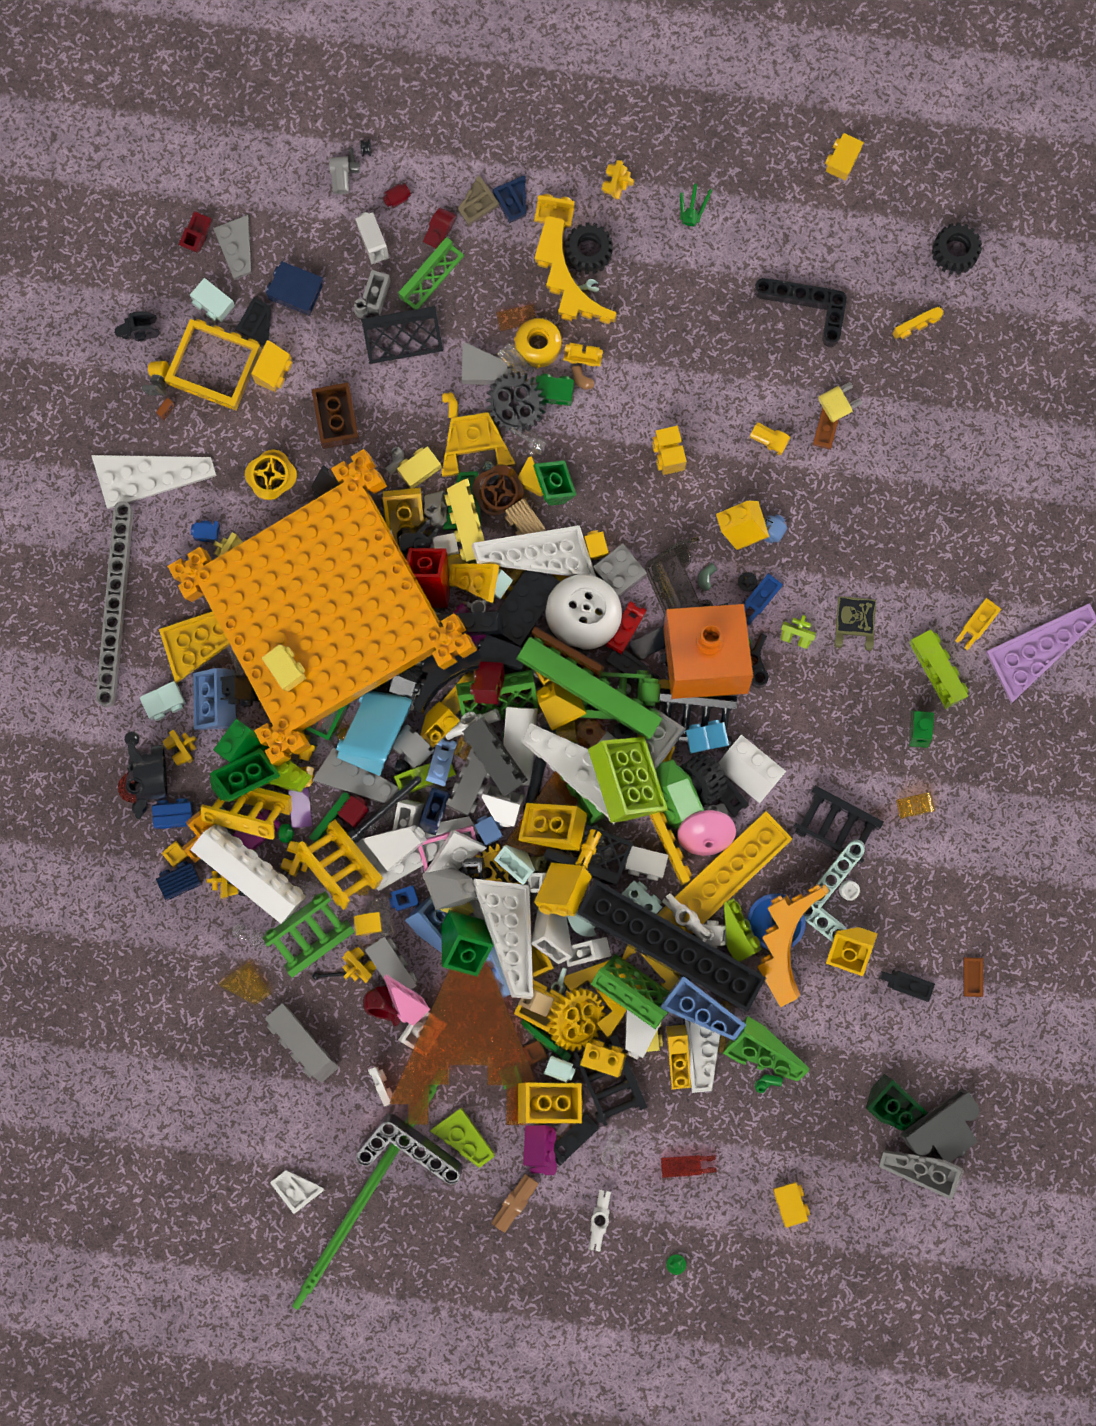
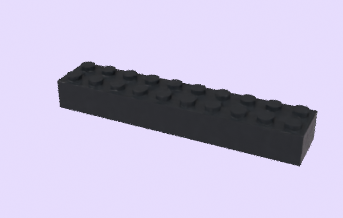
(670, 946)

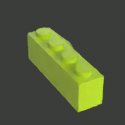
(938, 668)

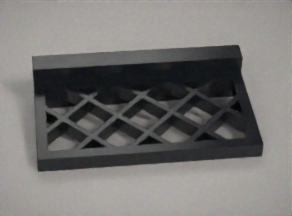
(401, 318)
(597, 872)

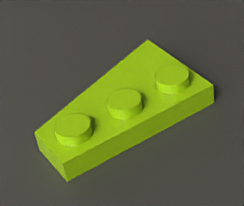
(290, 777)

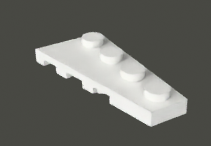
(703, 1053)

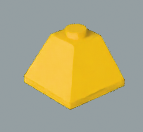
(559, 705)

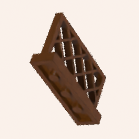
(567, 651)

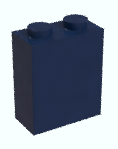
(294, 288)

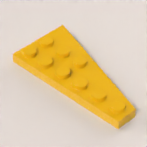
(192, 643)

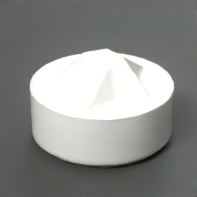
(849, 890)

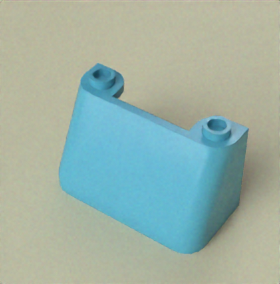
(374, 730)

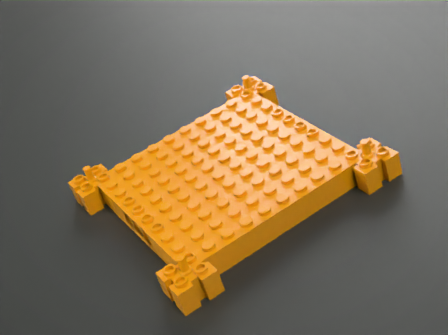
(332, 593)

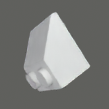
(503, 809)

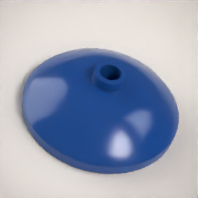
(761, 919)

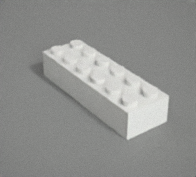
(248, 872)

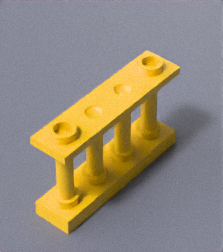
(258, 798)
(346, 848)

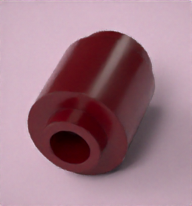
(396, 195)

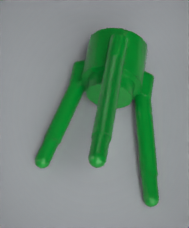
(690, 216)

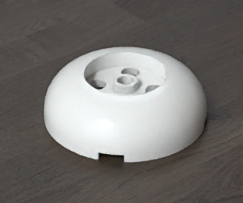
(565, 620)

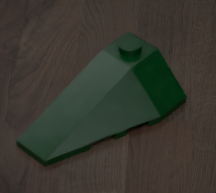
(893, 1105)

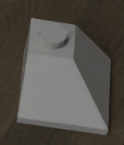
(449, 888)

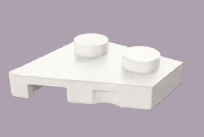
(379, 1078)

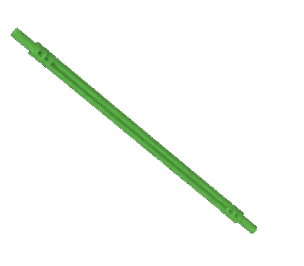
(350, 1218)

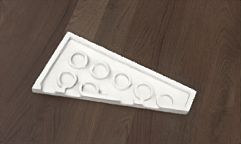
(144, 476)
(569, 761)
(414, 860)
(509, 923)

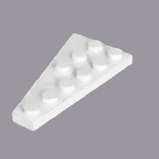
(549, 551)

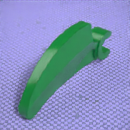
(545, 1040)

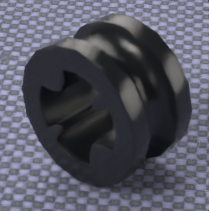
(365, 147)

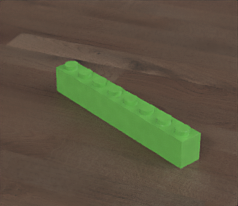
(589, 688)

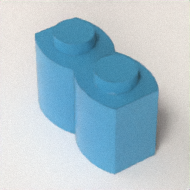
(706, 737)

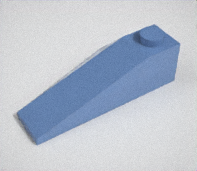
(427, 922)

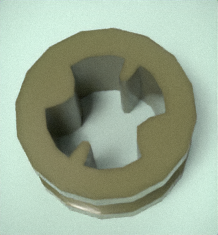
(539, 864)

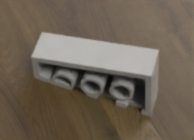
(354, 780)

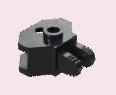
(138, 326)
(416, 536)

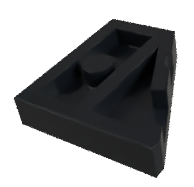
(256, 321)

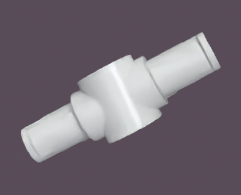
(469, 718)
(692, 924)
(598, 1231)

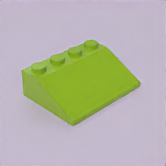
(627, 778)

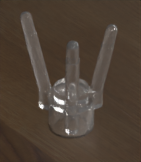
(536, 443)

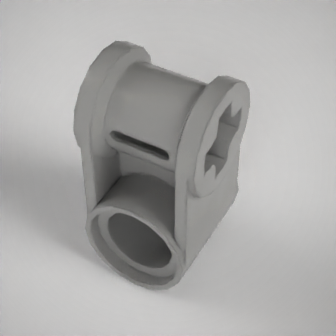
(436, 508)

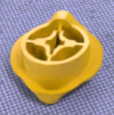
(252, 472)

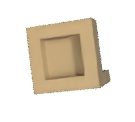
(538, 1003)

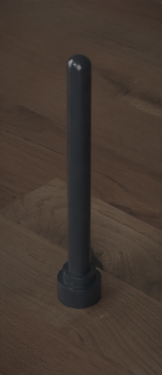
(356, 833)

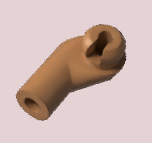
(580, 380)

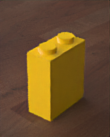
(563, 889)

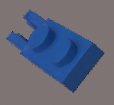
(762, 596)

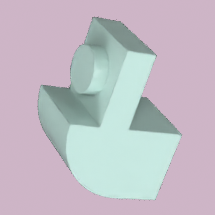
(581, 927)

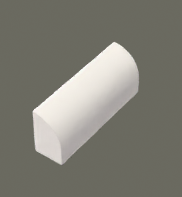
(516, 725)

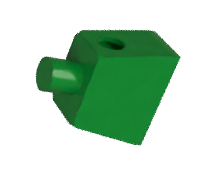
(921, 728)

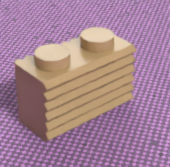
(523, 518)

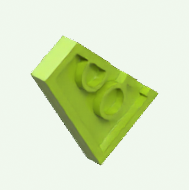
(464, 1137)

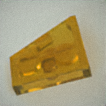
(246, 984)

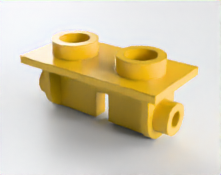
(591, 357)

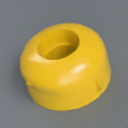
(538, 357)

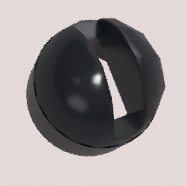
(401, 766)

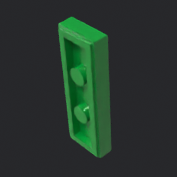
(331, 816)

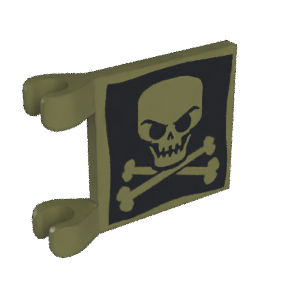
(855, 618)

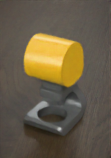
(158, 371)

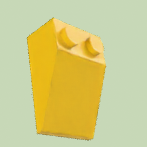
(403, 509)
(553, 826)

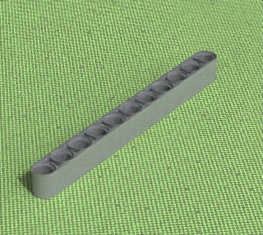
(112, 595)

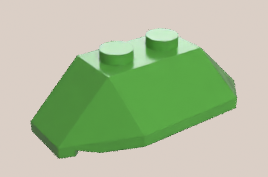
(678, 793)

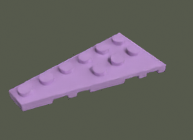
(1032, 653)

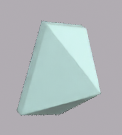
(516, 863)

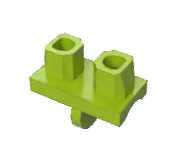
(805, 635)

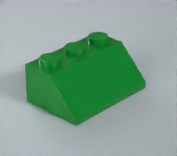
(243, 776)

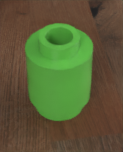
(650, 691)

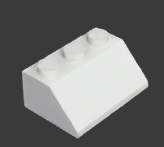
(751, 769)

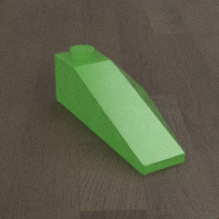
(761, 1047)

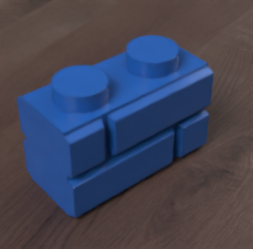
(172, 814)

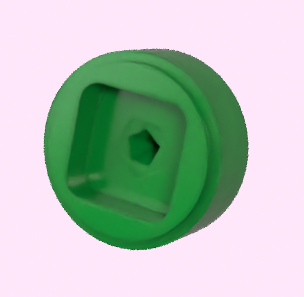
(286, 833)
(676, 1264)

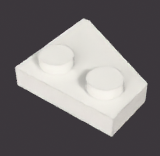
(295, 1190)

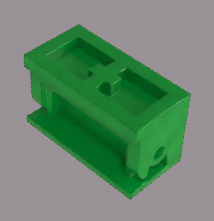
(556, 390)

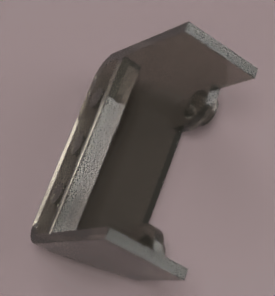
(670, 579)

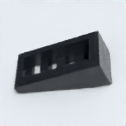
(467, 863)

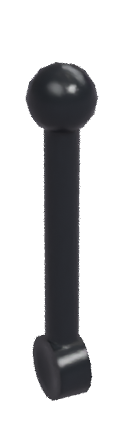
(316, 975)

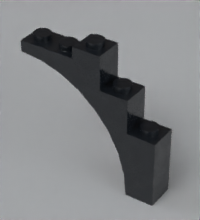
(490, 650)

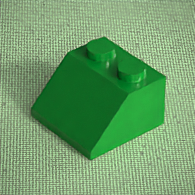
(555, 482)

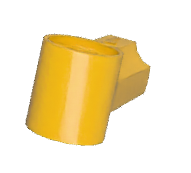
(772, 439)

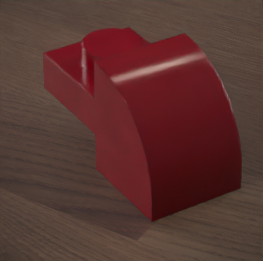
(439, 227)
(195, 234)

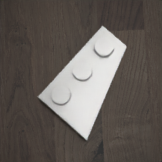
(454, 851)

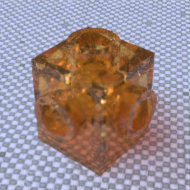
(590, 740)

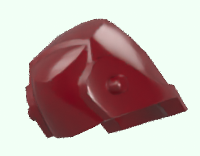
(380, 1005)

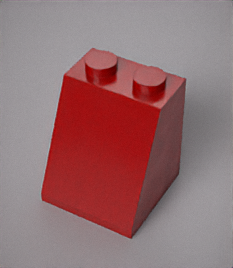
(432, 574)

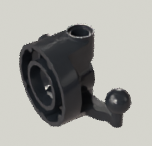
(147, 772)

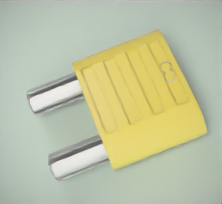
(836, 404)

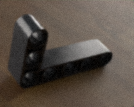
(808, 301)
(410, 1147)

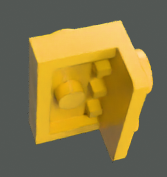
(555, 207)

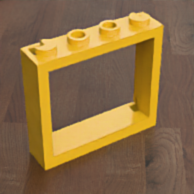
(203, 392)

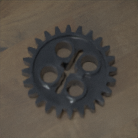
(532, 400)

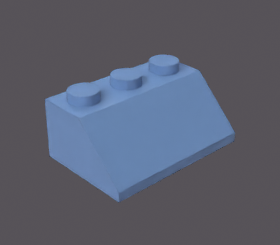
(208, 708)

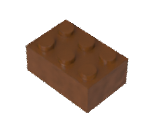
(335, 415)

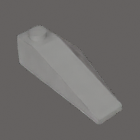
(927, 1172)

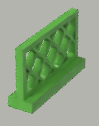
(513, 683)
(629, 996)

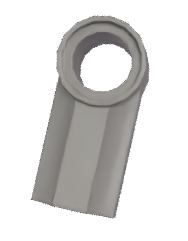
(339, 172)

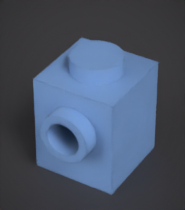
(488, 829)

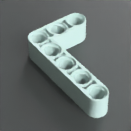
(840, 874)

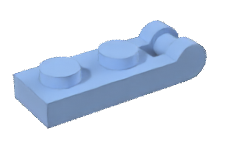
(441, 762)
(494, 963)

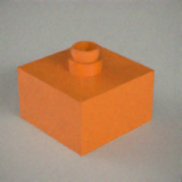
(708, 651)

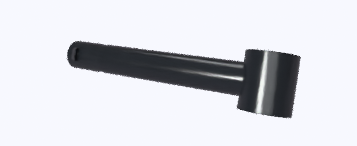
(537, 776)

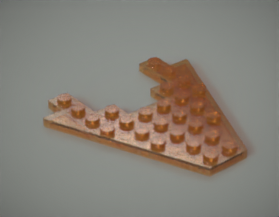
(464, 1028)

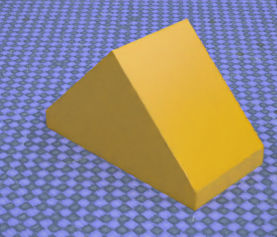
(529, 479)

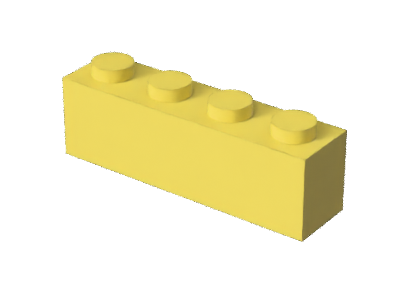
(465, 517)

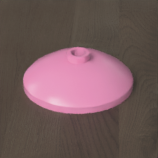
(706, 832)

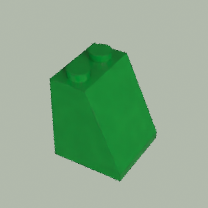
(238, 742)
(464, 943)

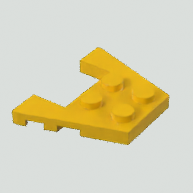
(473, 435)
(580, 977)

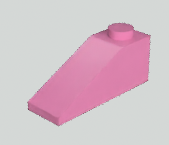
(408, 1004)

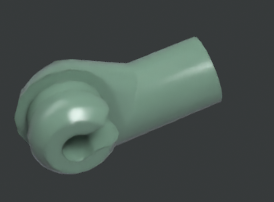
(704, 577)

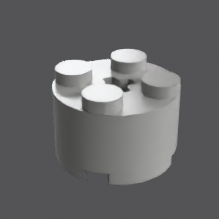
(412, 746)

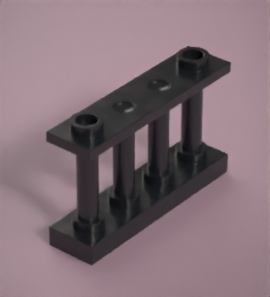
(725, 703)
(836, 806)
(627, 1083)

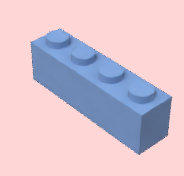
(697, 1007)

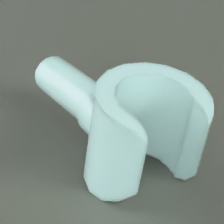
(589, 283)
(560, 981)

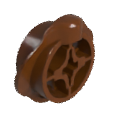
(480, 484)

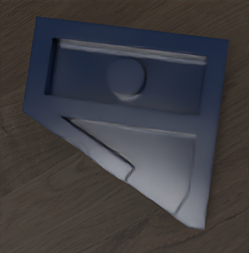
(512, 198)

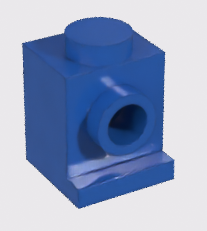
(205, 531)
(409, 892)

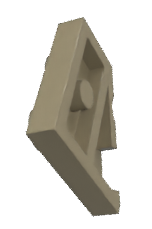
(478, 202)

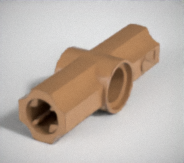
(515, 1203)

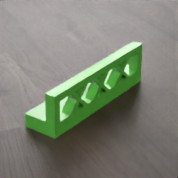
(428, 267)

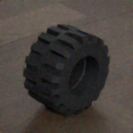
(949, 261)
(584, 262)
(706, 778)

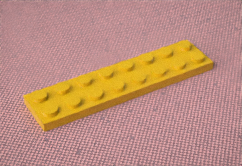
(731, 870)

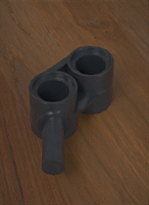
(759, 667)

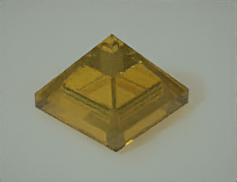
(459, 745)

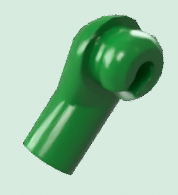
(767, 1080)

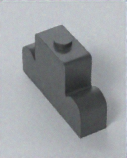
(944, 1128)

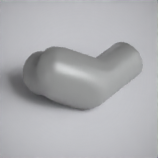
(397, 457)

